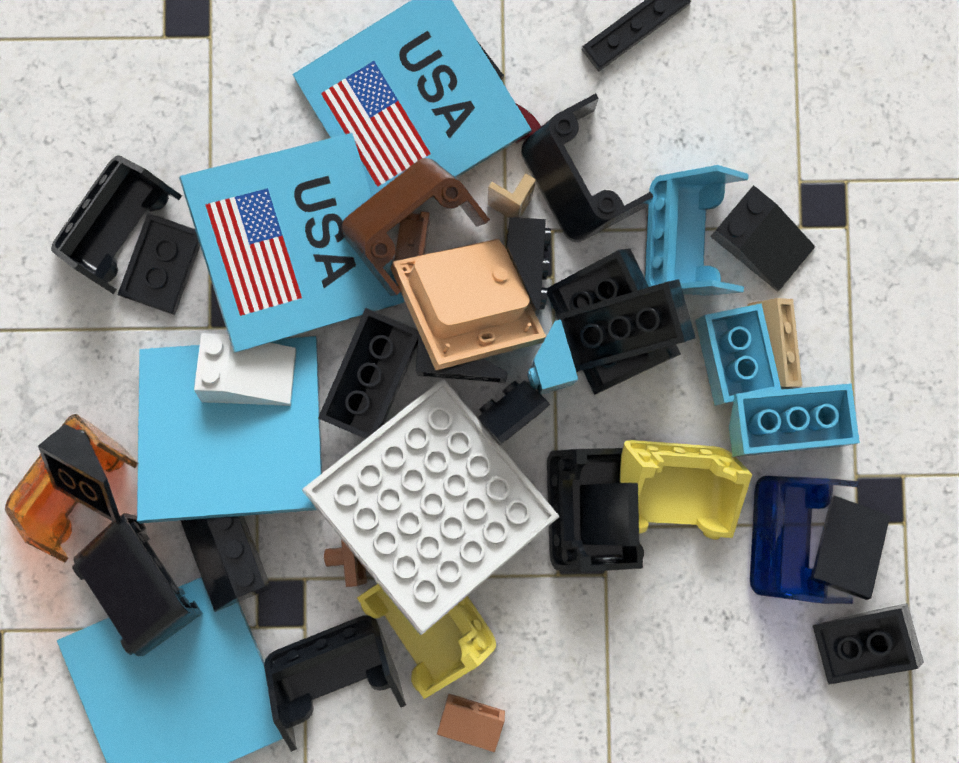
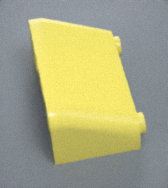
(686, 485)
(445, 650)

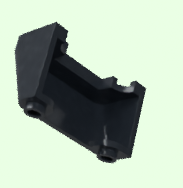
(564, 476)
(134, 586)

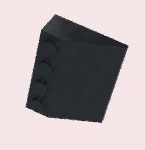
(601, 281)

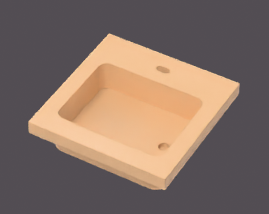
(467, 298)

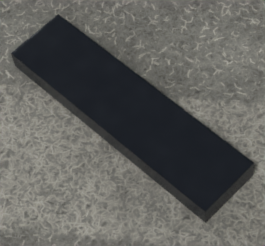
(631, 30)

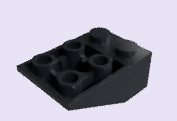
(526, 248)

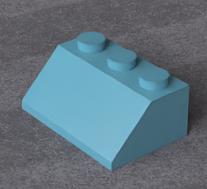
(737, 353)
(553, 363)

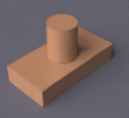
(353, 569)

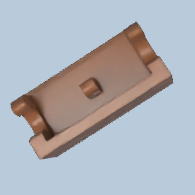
(412, 236)
(471, 722)

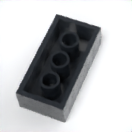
(627, 325)

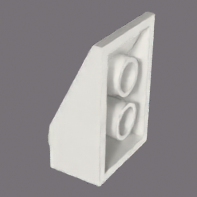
(246, 377)

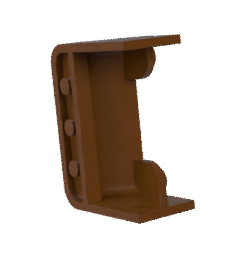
(368, 224)

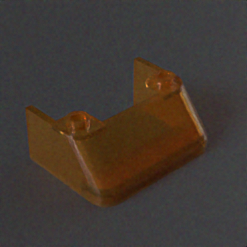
(43, 511)

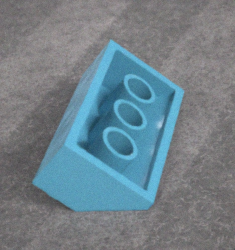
(793, 420)

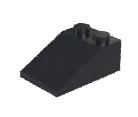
(763, 238)
(475, 370)
(512, 411)
(77, 471)
(868, 644)

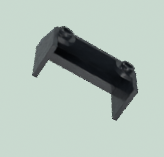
(561, 184)
(108, 217)
(324, 665)

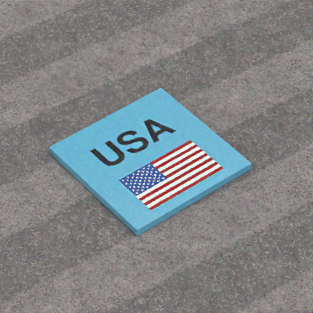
(413, 93)
(278, 240)

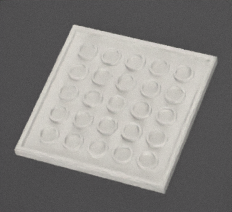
(430, 505)

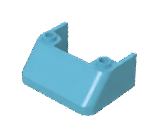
(678, 229)

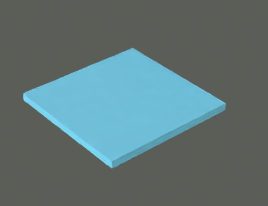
(223, 456)
(182, 702)

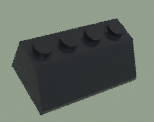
(370, 374)
(226, 559)

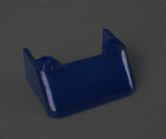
(783, 537)

